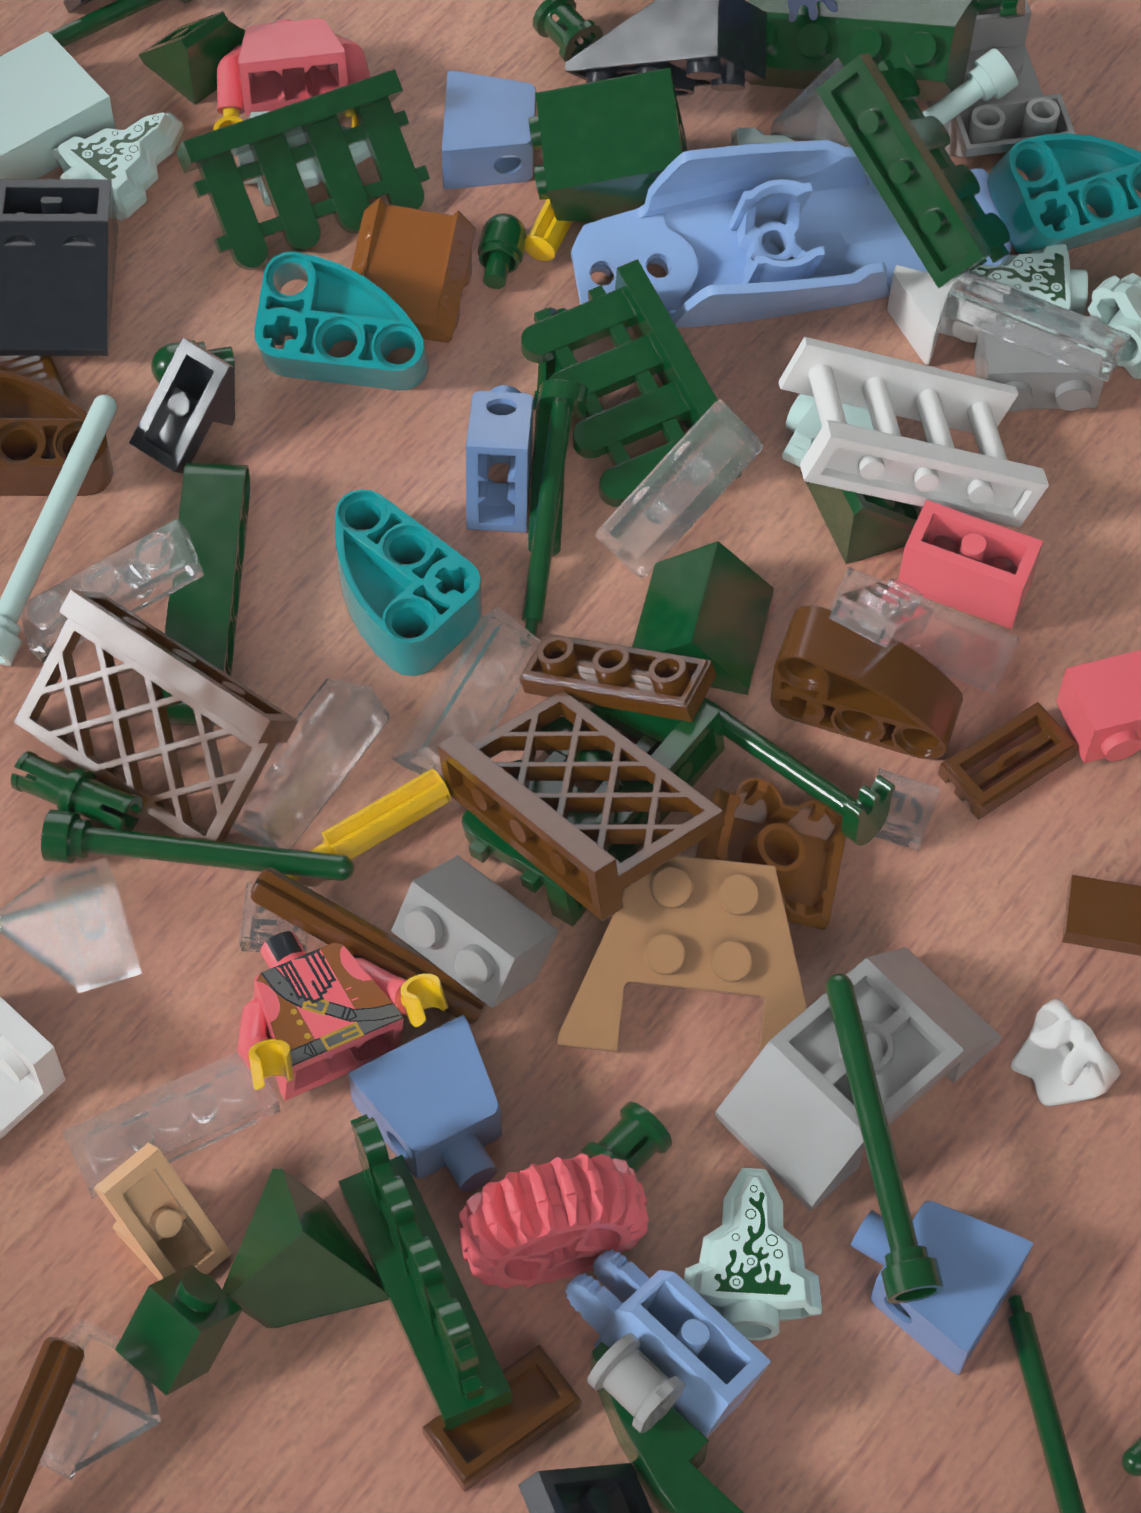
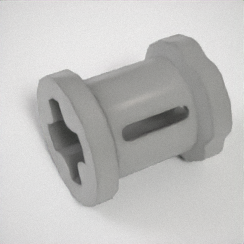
(636, 1383)

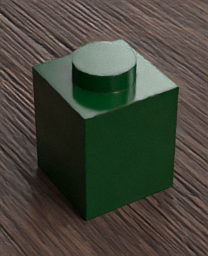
(178, 1329)

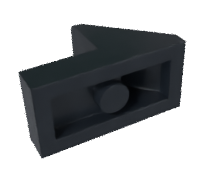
(188, 399)
(585, 1490)

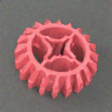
(552, 1220)

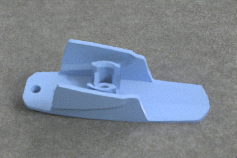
(757, 234)

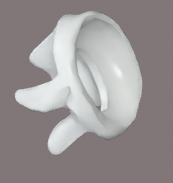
(1064, 1058)

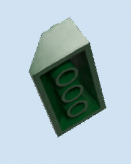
(919, 35)

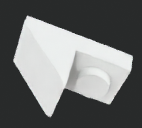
(920, 309)

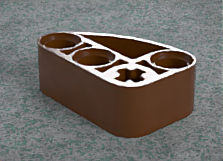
(44, 425)
(863, 689)

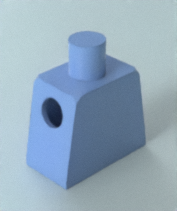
(486, 131)
(499, 433)
(434, 1104)
(976, 1271)

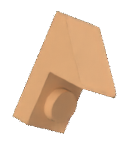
(160, 1216)

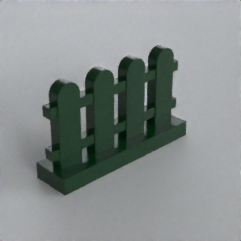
(276, 164)
(912, 168)
(655, 351)
(676, 744)
(422, 1283)

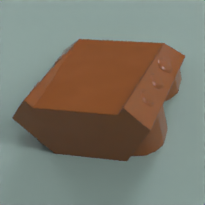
(418, 262)
(798, 841)

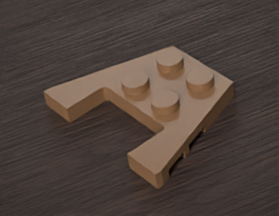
(695, 930)

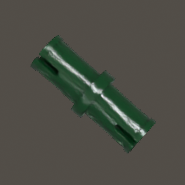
(76, 792)

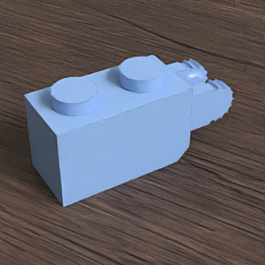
(675, 1333)

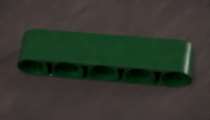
(206, 610)

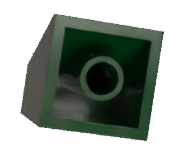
(605, 143)

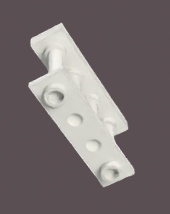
(901, 467)

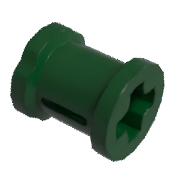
(569, 19)
(633, 1138)

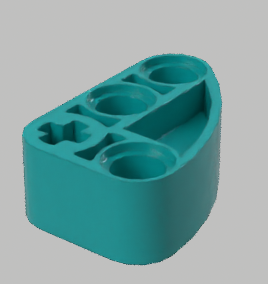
(1062, 179)
(330, 310)
(391, 599)

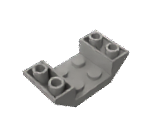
(1018, 115)
(796, 1095)

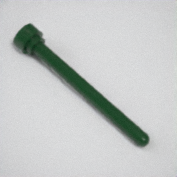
(70, 837)
(909, 1269)

